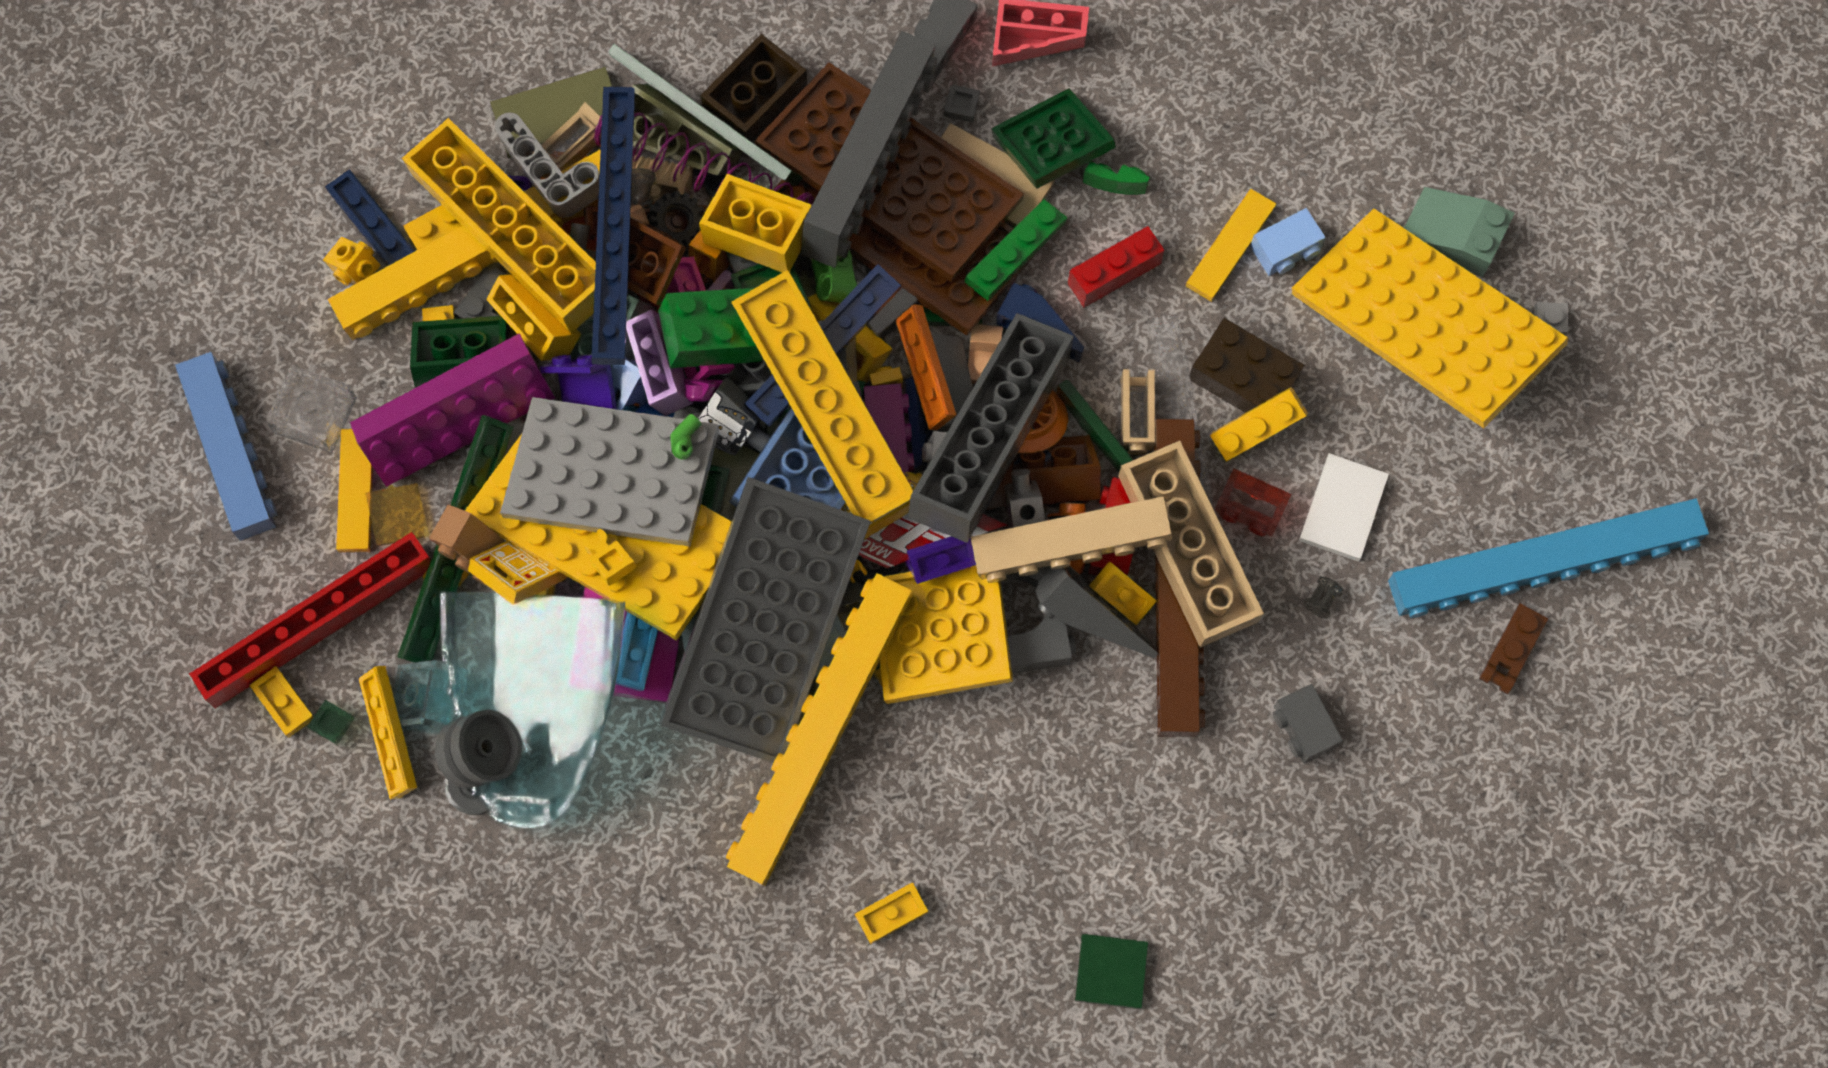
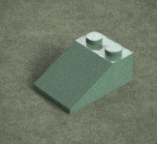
(1460, 227)

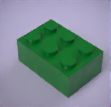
(705, 329)

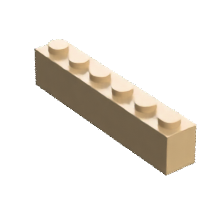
(1072, 538)

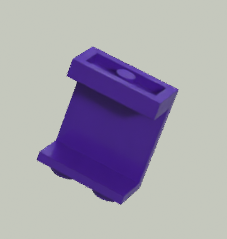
(583, 381)
(939, 558)

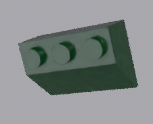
(448, 343)

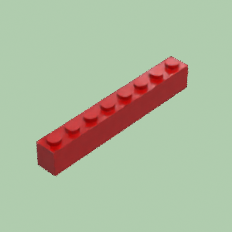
(311, 620)

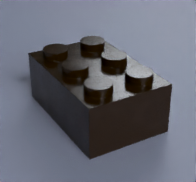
(755, 88)
(1243, 368)

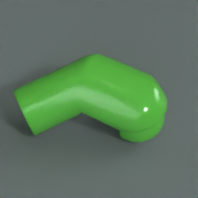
(681, 437)

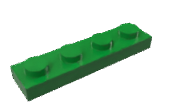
(1015, 250)

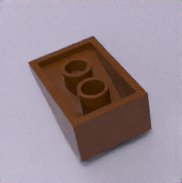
(652, 260)

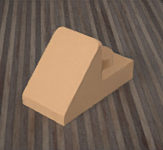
(982, 345)

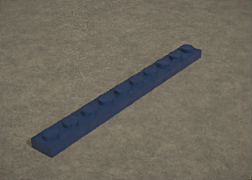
(613, 227)

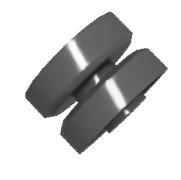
(478, 749)

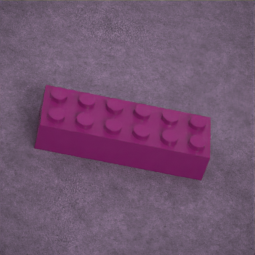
(448, 410)

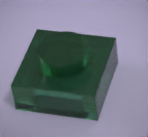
(331, 722)

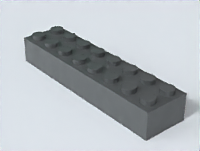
(868, 150)
(990, 428)

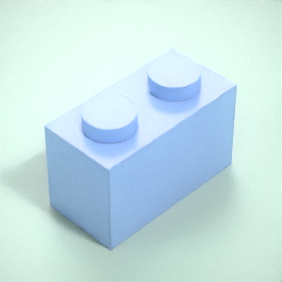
(1288, 242)

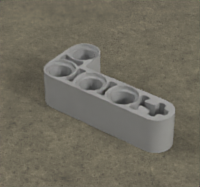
(540, 163)

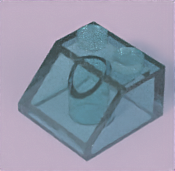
(423, 697)

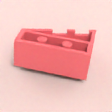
(1037, 30)

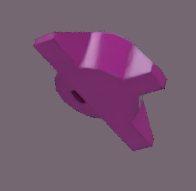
(700, 389)

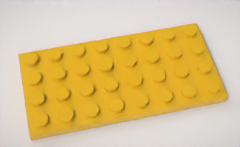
(1429, 317)
(667, 577)

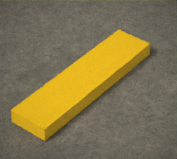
(1230, 245)
(354, 482)
(387, 732)

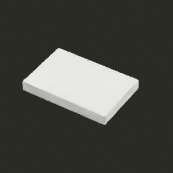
(1343, 507)

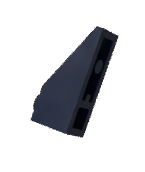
(1027, 302)

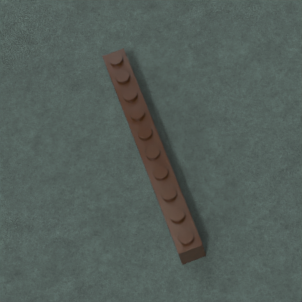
(1177, 647)

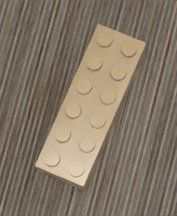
(1199, 557)

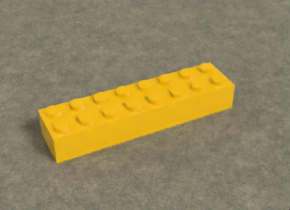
(506, 222)

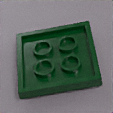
(1053, 138)

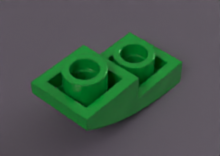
(1127, 181)

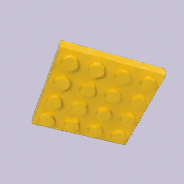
(947, 638)

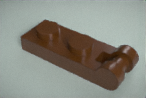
(1513, 647)

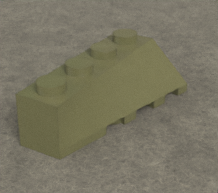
(661, 109)

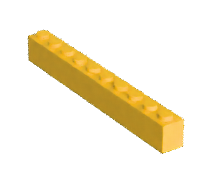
(425, 273)
(819, 730)

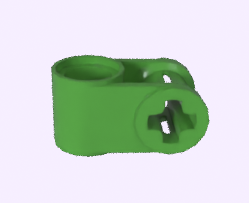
(836, 282)

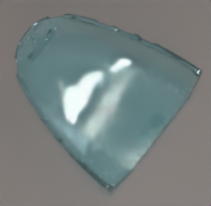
(547, 670)

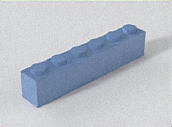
(226, 445)

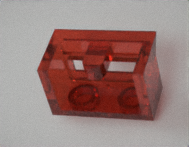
(1233, 511)

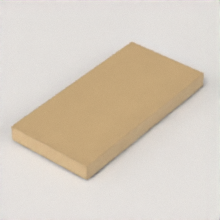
(1002, 166)

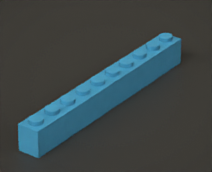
(1548, 557)

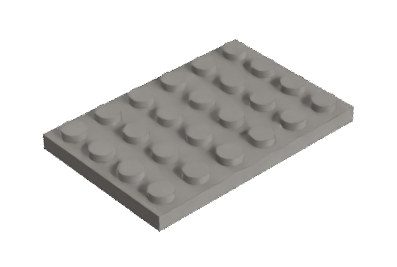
(608, 472)

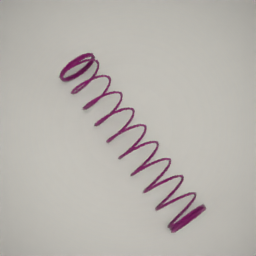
(803, 197)

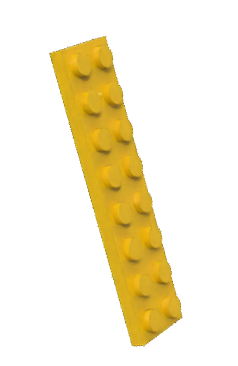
(823, 397)

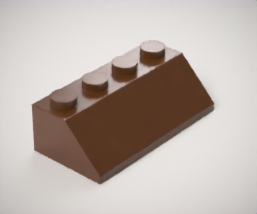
(1067, 477)

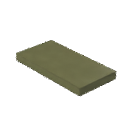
(553, 104)

